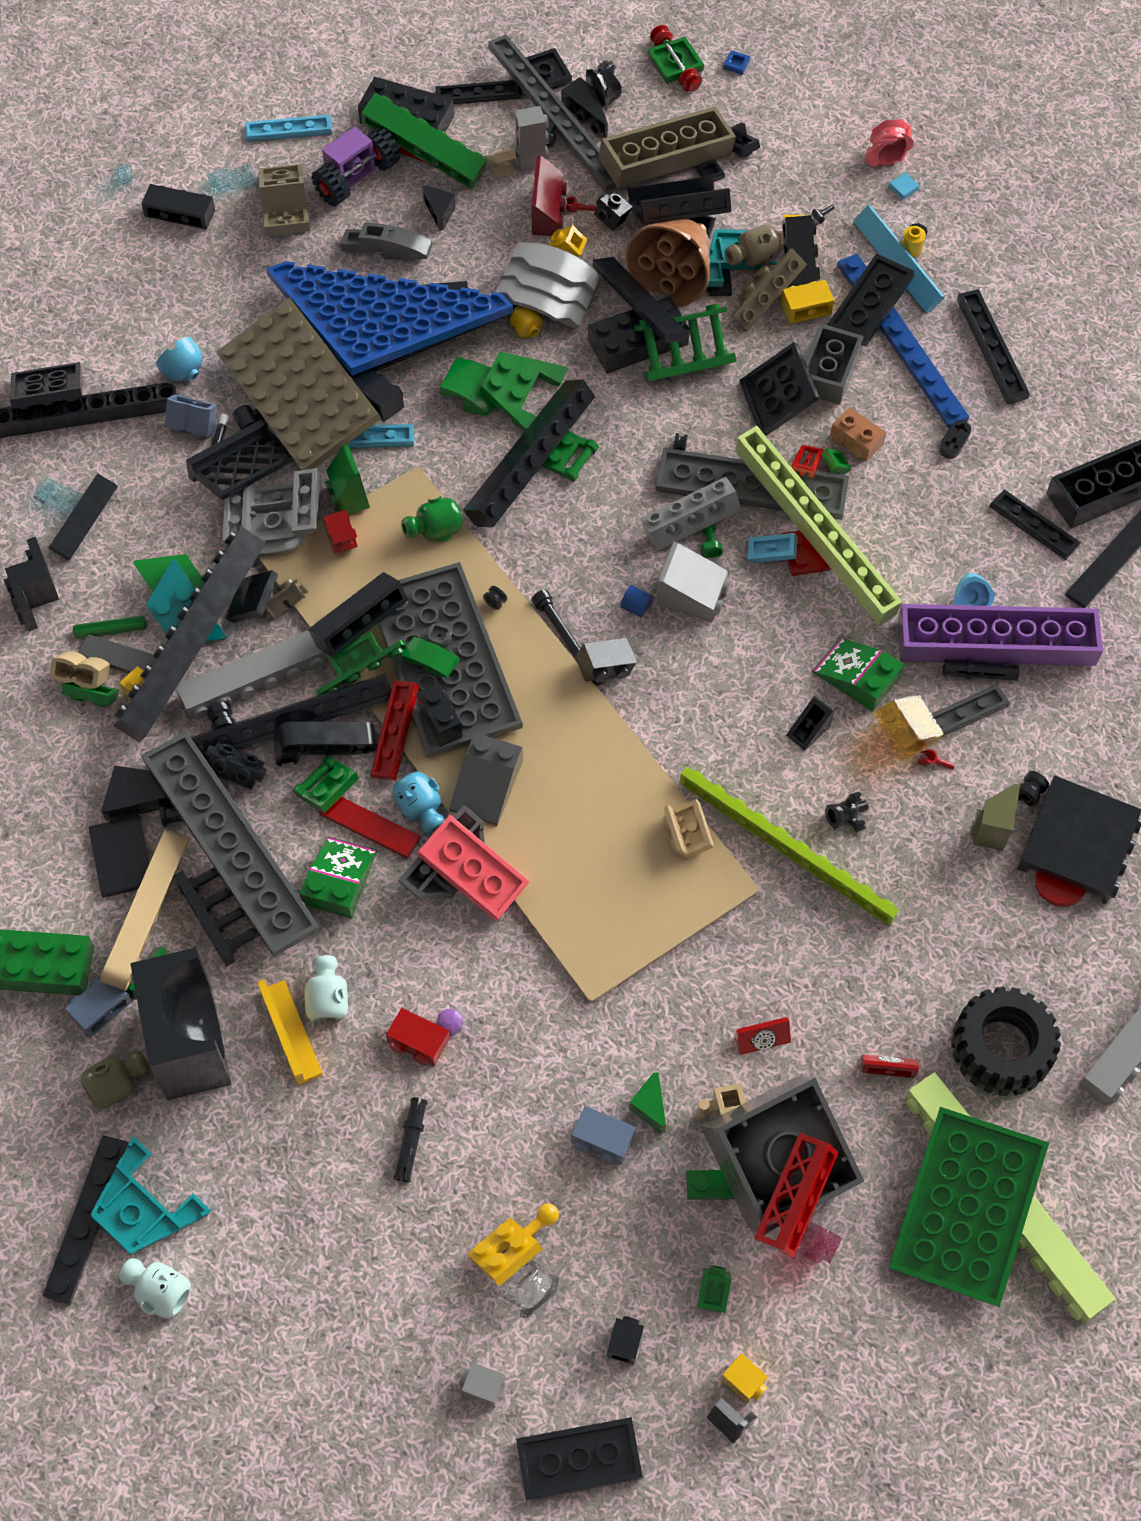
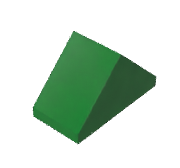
(649, 1104)

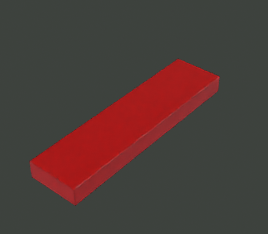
(394, 730)
(372, 827)

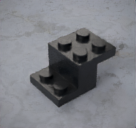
(30, 585)

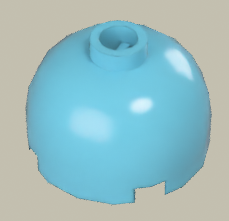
(181, 362)

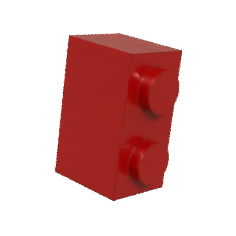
(417, 1037)

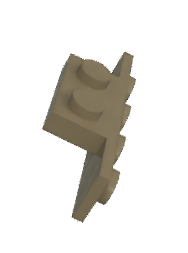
(766, 288)

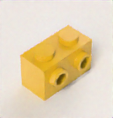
(807, 301)

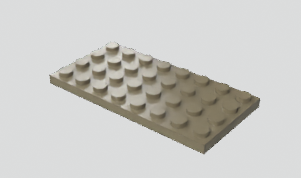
(298, 385)

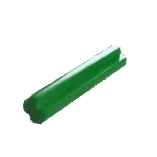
(110, 626)

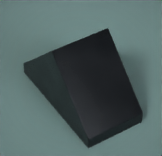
(440, 205)
(811, 723)

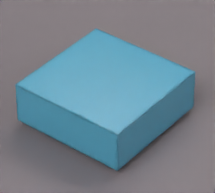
(904, 186)

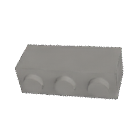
(530, 137)

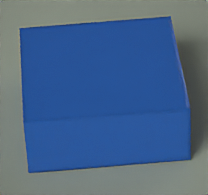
(736, 62)

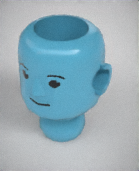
(419, 800)

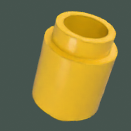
(913, 240)

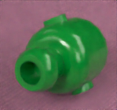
(434, 520)

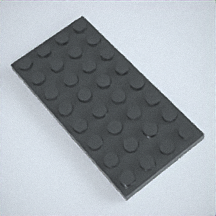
(477, 681)

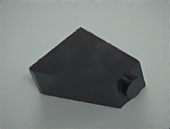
(132, 794)

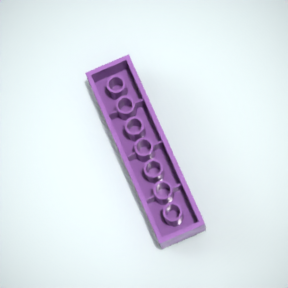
(1000, 634)

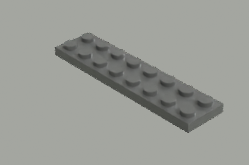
(688, 471)

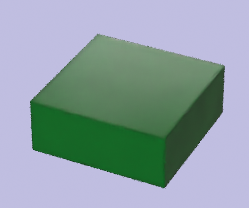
(836, 461)

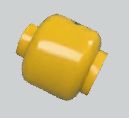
(526, 322)

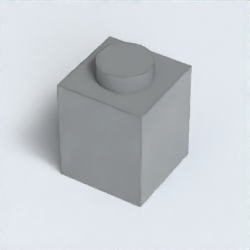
(482, 1384)

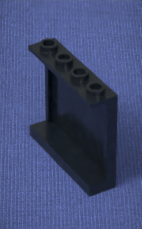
(678, 200)
(1082, 838)

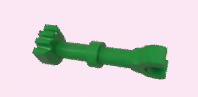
(712, 547)

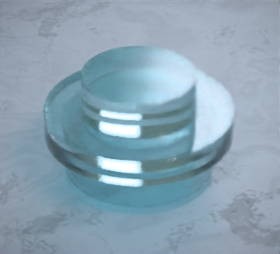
(123, 174)

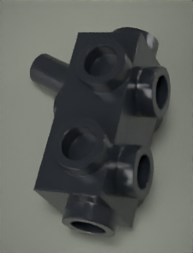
(235, 765)

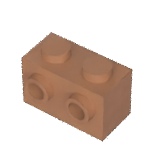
(857, 434)

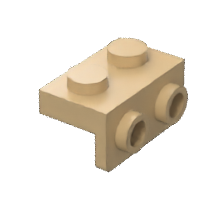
(688, 829)

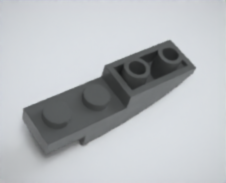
(391, 240)

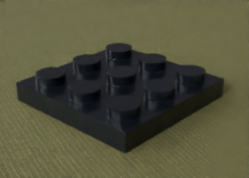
(46, 385)
(779, 389)

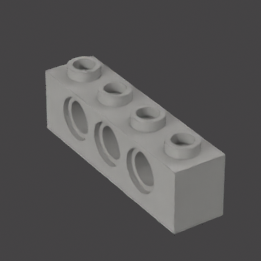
(691, 514)

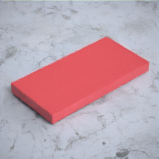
(472, 868)

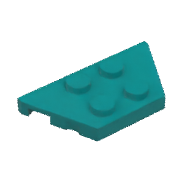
(171, 596)

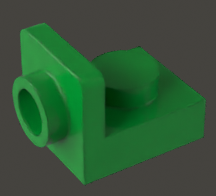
(714, 1289)

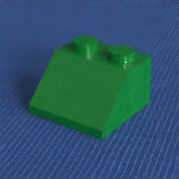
(346, 483)

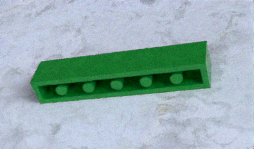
(424, 141)

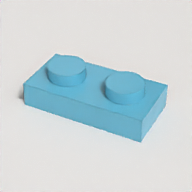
(772, 548)

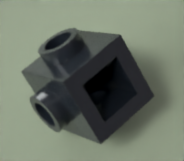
(612, 209)

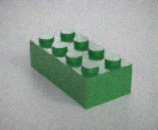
(45, 962)

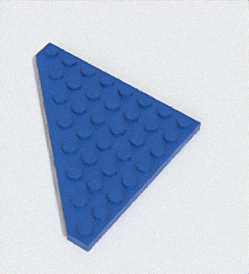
(379, 318)

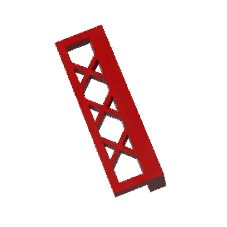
(804, 1201)

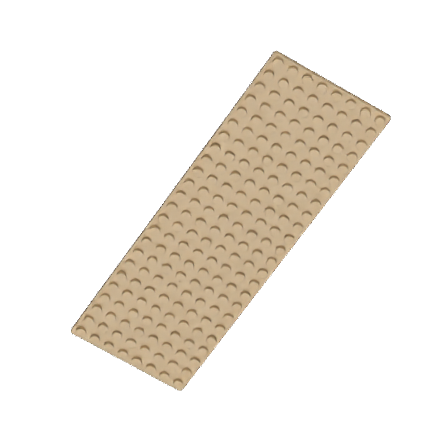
(588, 790)

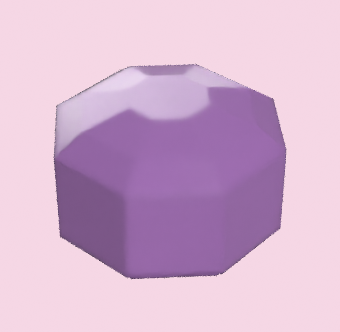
(450, 1020)

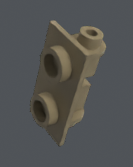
(291, 592)

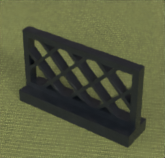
(233, 450)

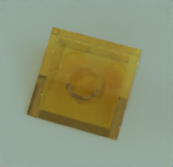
(908, 725)

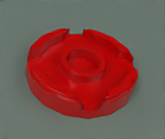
(1057, 891)

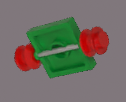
(675, 59)

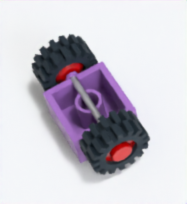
(351, 160)

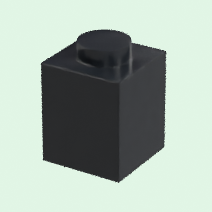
(625, 1340)

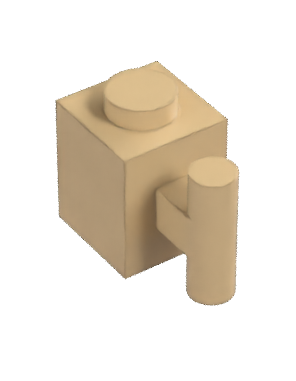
(723, 1100)

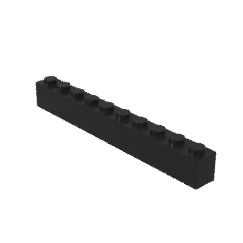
(188, 635)

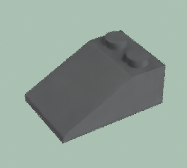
(487, 777)

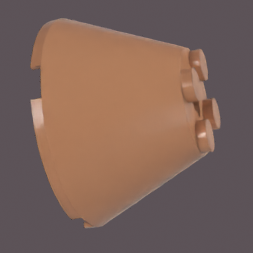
(671, 259)

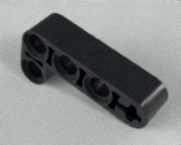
(322, 738)

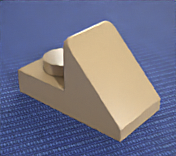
(501, 163)

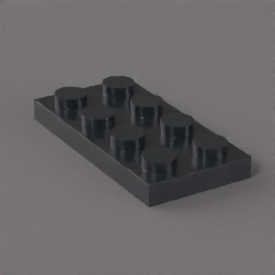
(872, 297)
(579, 1459)

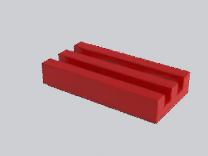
(805, 467)

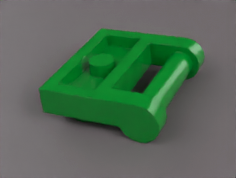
(564, 452)
(330, 788)

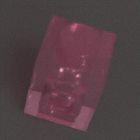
(819, 1243)

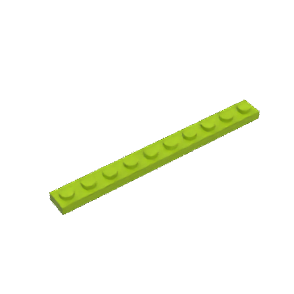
(794, 850)

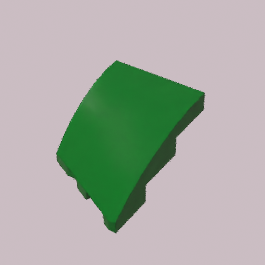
(464, 382)
(154, 569)

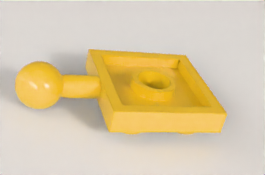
(520, 1244)

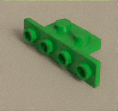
(357, 658)

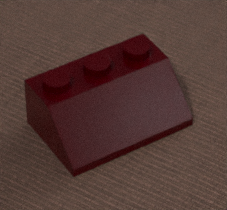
(547, 198)

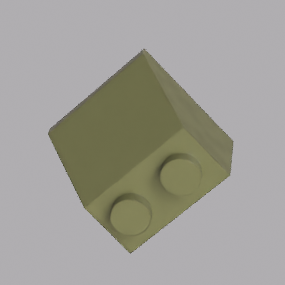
(996, 819)

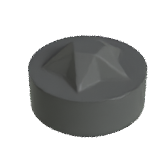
(439, 634)

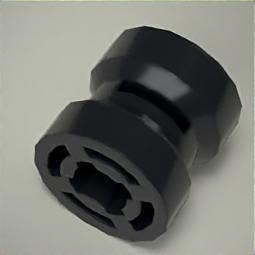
(220, 715)
(1032, 787)

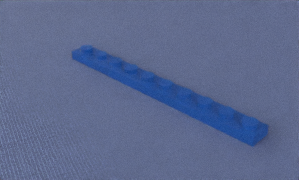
(912, 354)

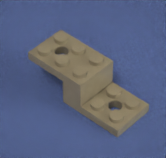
(283, 200)

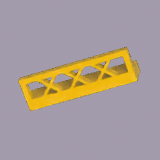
(290, 1031)

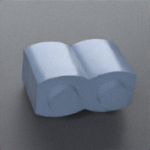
(190, 416)

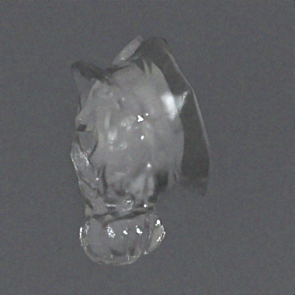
(527, 1288)

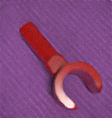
(573, 205)
(932, 758)

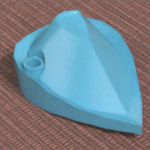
(973, 590)

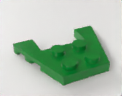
(512, 380)

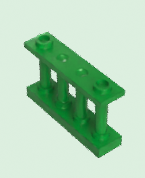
(699, 361)

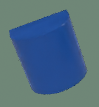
(636, 600)

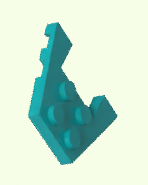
(721, 240)
(132, 1213)

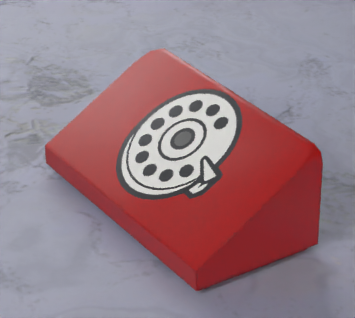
(763, 1035)
(889, 1066)

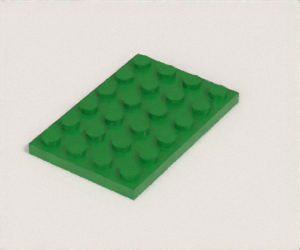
(969, 1206)

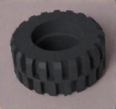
(1024, 1014)

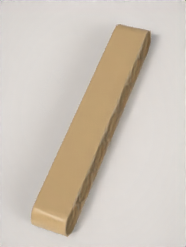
(144, 910)

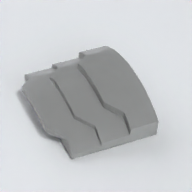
(549, 282)
(276, 513)

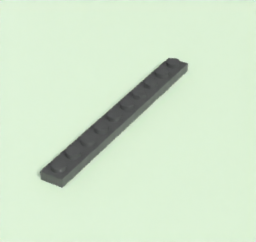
(542, 95)

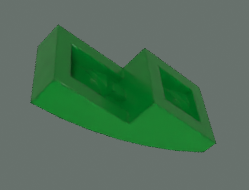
(430, 656)

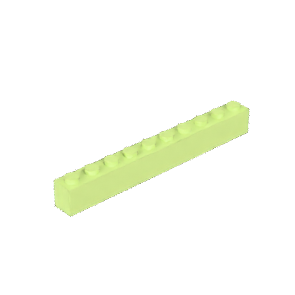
(818, 526)
(1041, 1236)

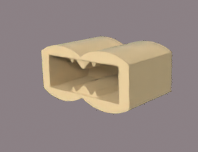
(76, 668)

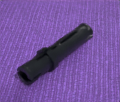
(980, 670)
(410, 1139)

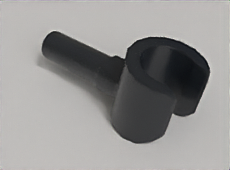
(819, 215)

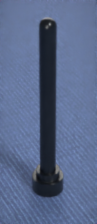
(543, 601)

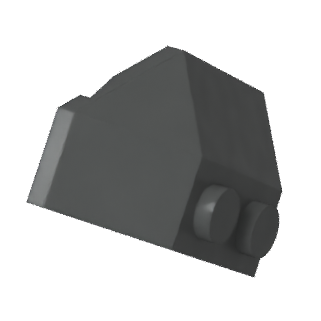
(426, 882)

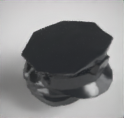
(604, 82)

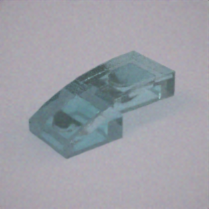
(226, 180)
(57, 496)

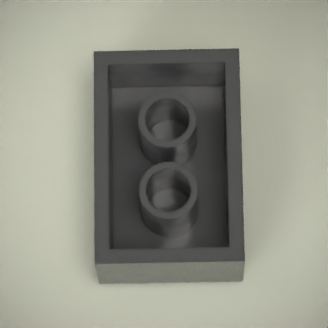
(833, 361)

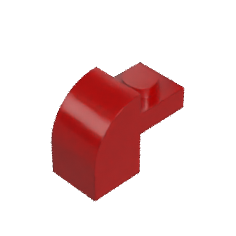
(340, 531)

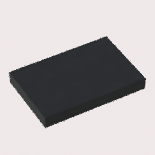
(119, 855)

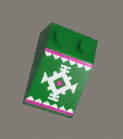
(860, 671)
(337, 877)

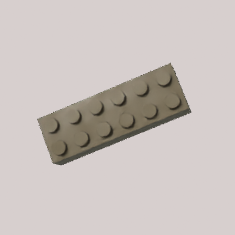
(666, 147)

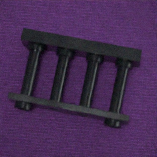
(214, 926)

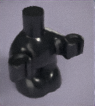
(847, 812)

